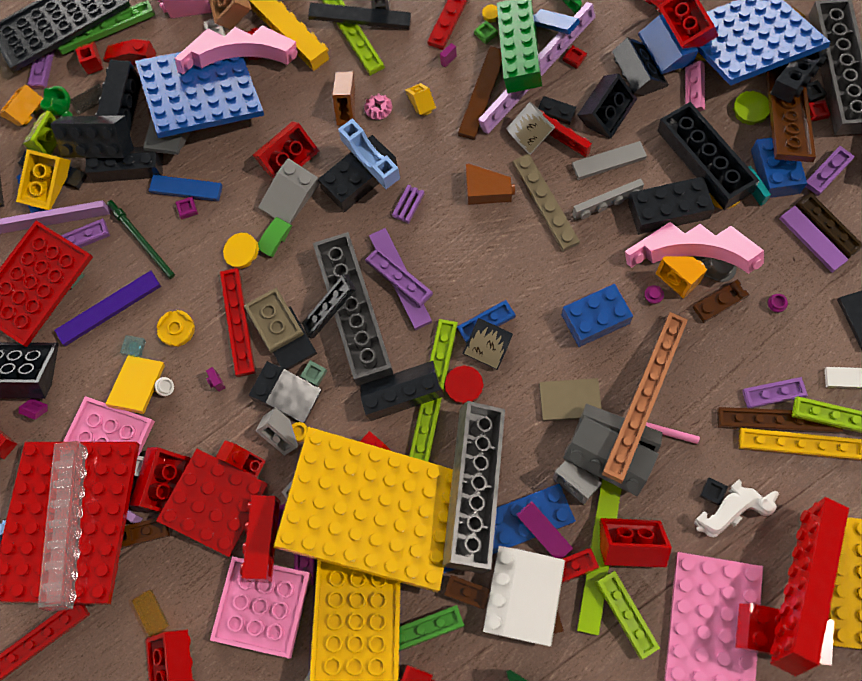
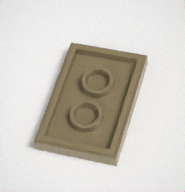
(273, 320)
(568, 398)

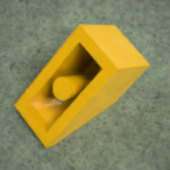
(421, 99)

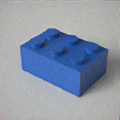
(778, 176)
(596, 315)

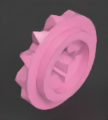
(375, 113)

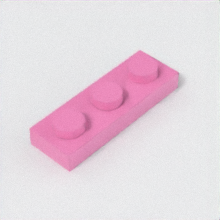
(695, 85)

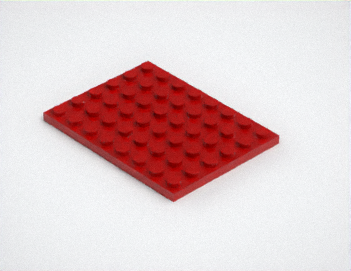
(105, 509)

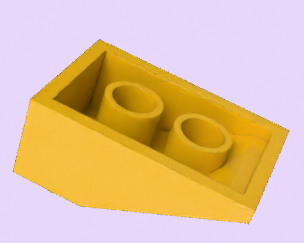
(42, 179)

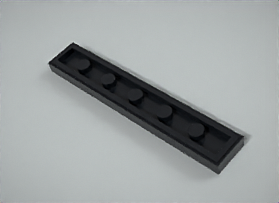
(359, 15)

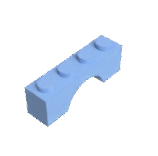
(379, 166)

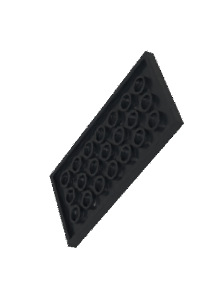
(50, 24)

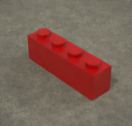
(260, 539)

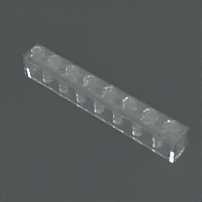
(63, 527)

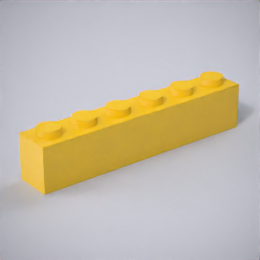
(286, 24)

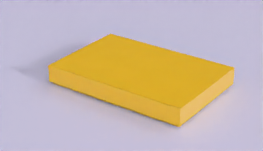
(135, 384)

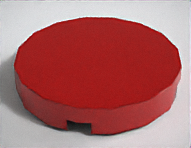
(464, 384)

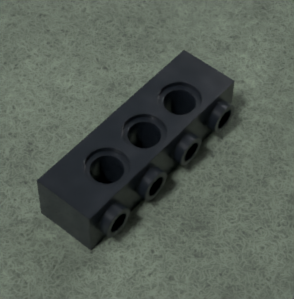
(798, 75)

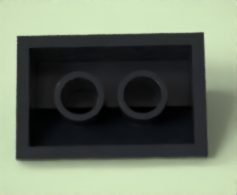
(638, 67)
(607, 105)

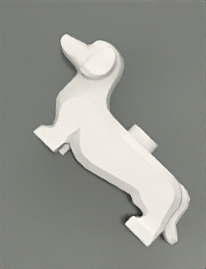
(733, 506)

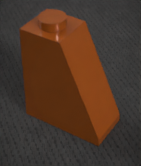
(344, 97)
(487, 186)

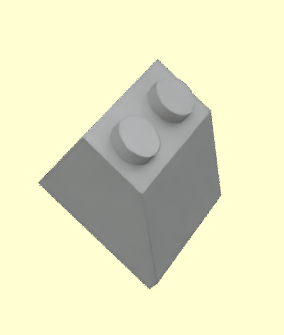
(576, 481)

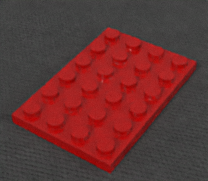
(37, 280)

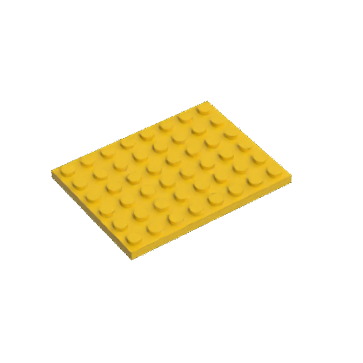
(367, 510)

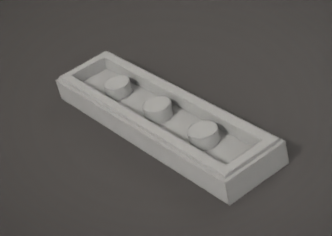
(609, 160)

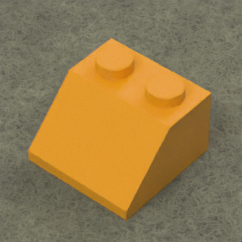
(21, 106)
(681, 273)

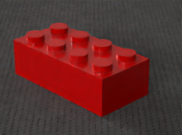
(757, 630)

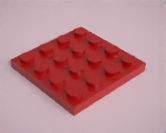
(211, 502)

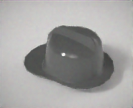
(717, 269)

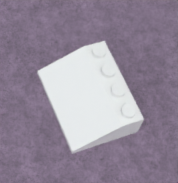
(524, 596)

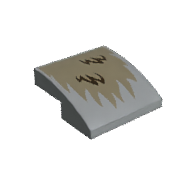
(530, 128)

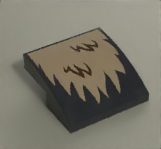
(487, 343)

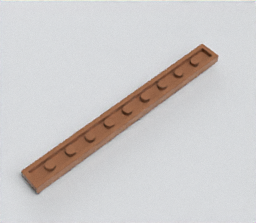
(644, 399)

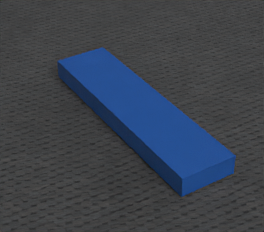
(185, 188)

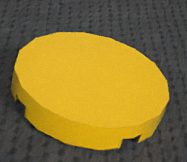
(240, 250)
(175, 328)

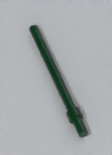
(120, 215)

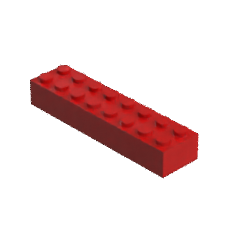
(810, 588)

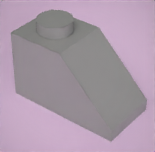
(277, 431)

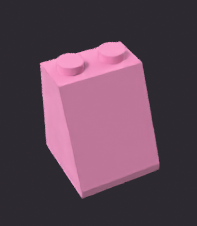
(184, 8)

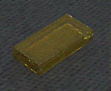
(150, 613)

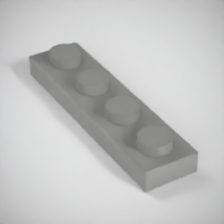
(605, 200)

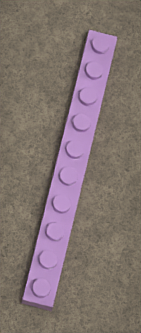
(547, 57)

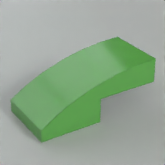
(272, 237)

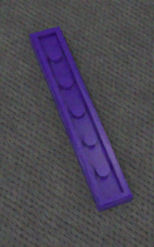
(107, 308)

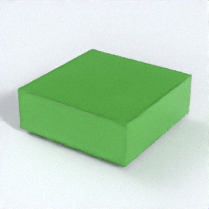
(486, 32)

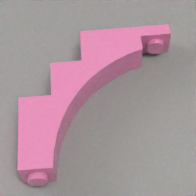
(214, 47)
(671, 241)

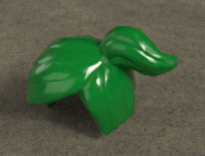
(56, 101)

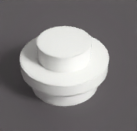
(164, 386)

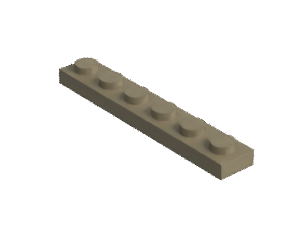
(546, 202)

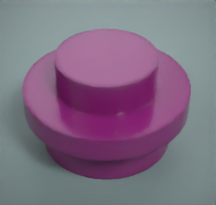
(654, 294)
(777, 303)

